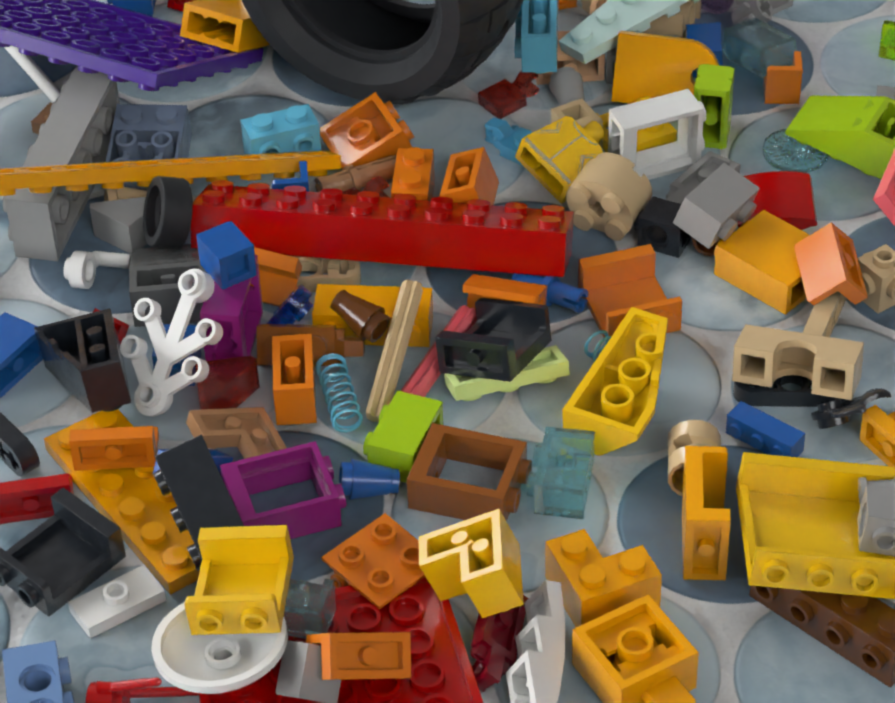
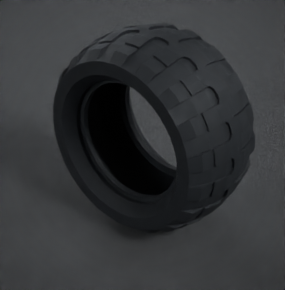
(384, 44)

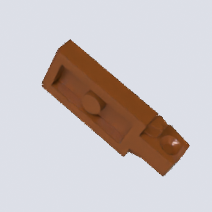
(325, 340)

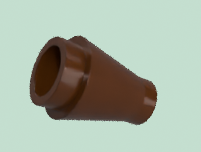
(363, 317)

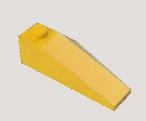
(622, 384)

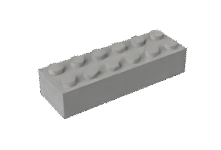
(73, 134)

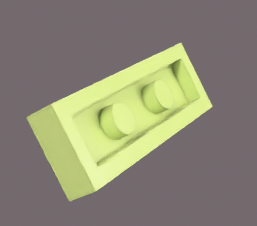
(542, 369)

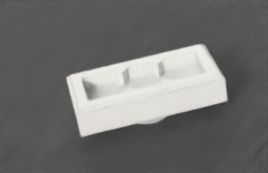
(117, 601)

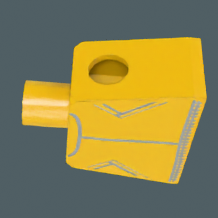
(559, 153)

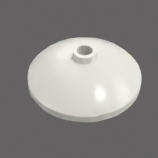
(213, 661)

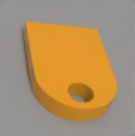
(656, 65)

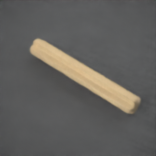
(394, 348)

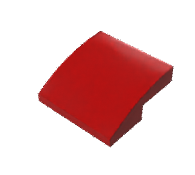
(786, 196)

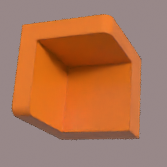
(783, 83)

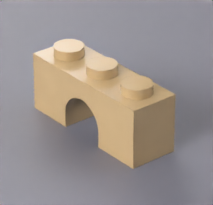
(770, 353)

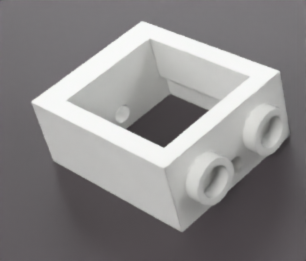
(667, 158)

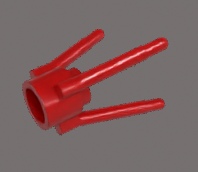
(136, 688)

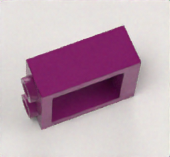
(239, 312)
(283, 469)

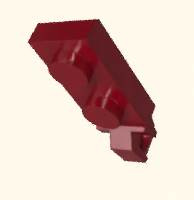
(495, 645)

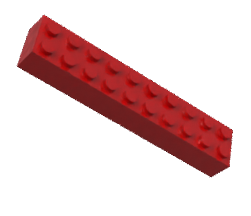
(391, 228)

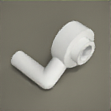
(82, 265)

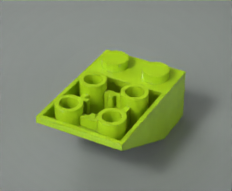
(849, 129)

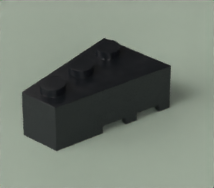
(87, 359)

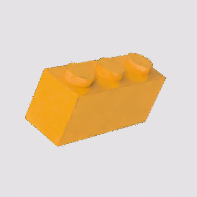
(382, 296)

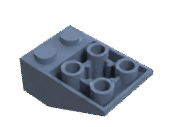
(149, 134)

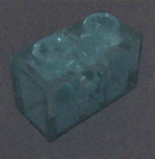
(562, 472)

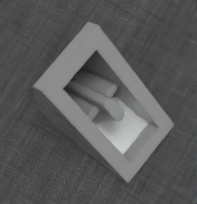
(119, 222)

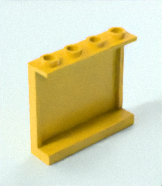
(804, 526)

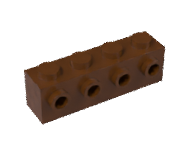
(847, 624)

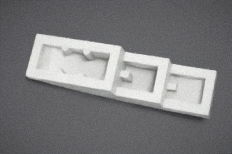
(540, 648)

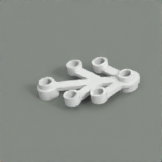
(171, 347)

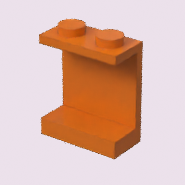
(625, 281)

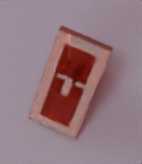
(228, 382)

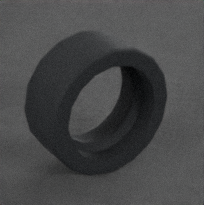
(167, 212)

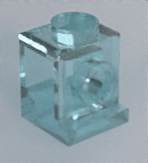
(309, 607)

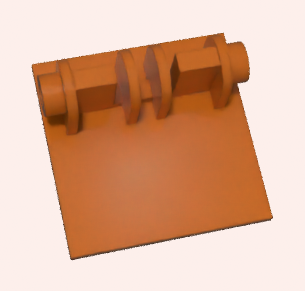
(377, 561)

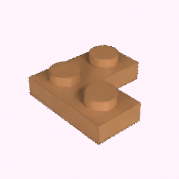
(236, 427)

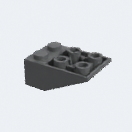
(155, 276)

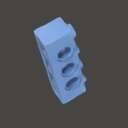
(36, 674)

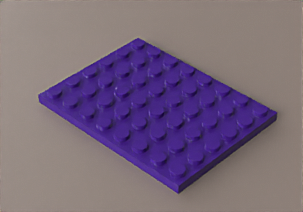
(114, 42)

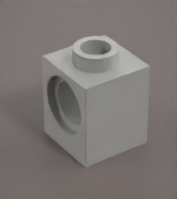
(877, 520)

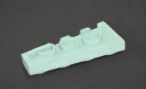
(600, 29)

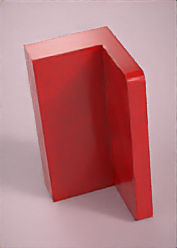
(31, 497)

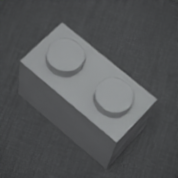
(717, 206)

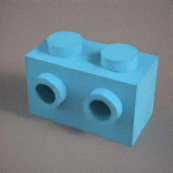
(281, 131)

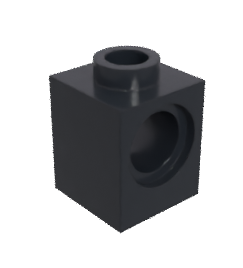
(657, 228)

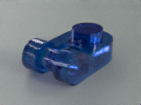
(293, 307)

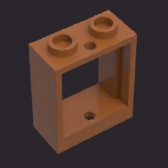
(460, 500)

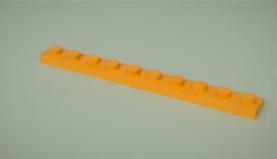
(114, 174)

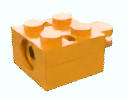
(635, 656)

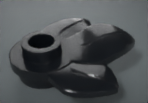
(835, 413)

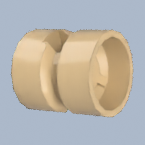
(687, 434)

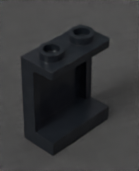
(498, 343)
(61, 554)

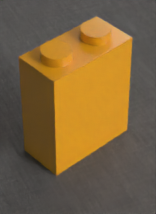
(221, 25)
(763, 261)

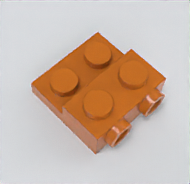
(366, 132)

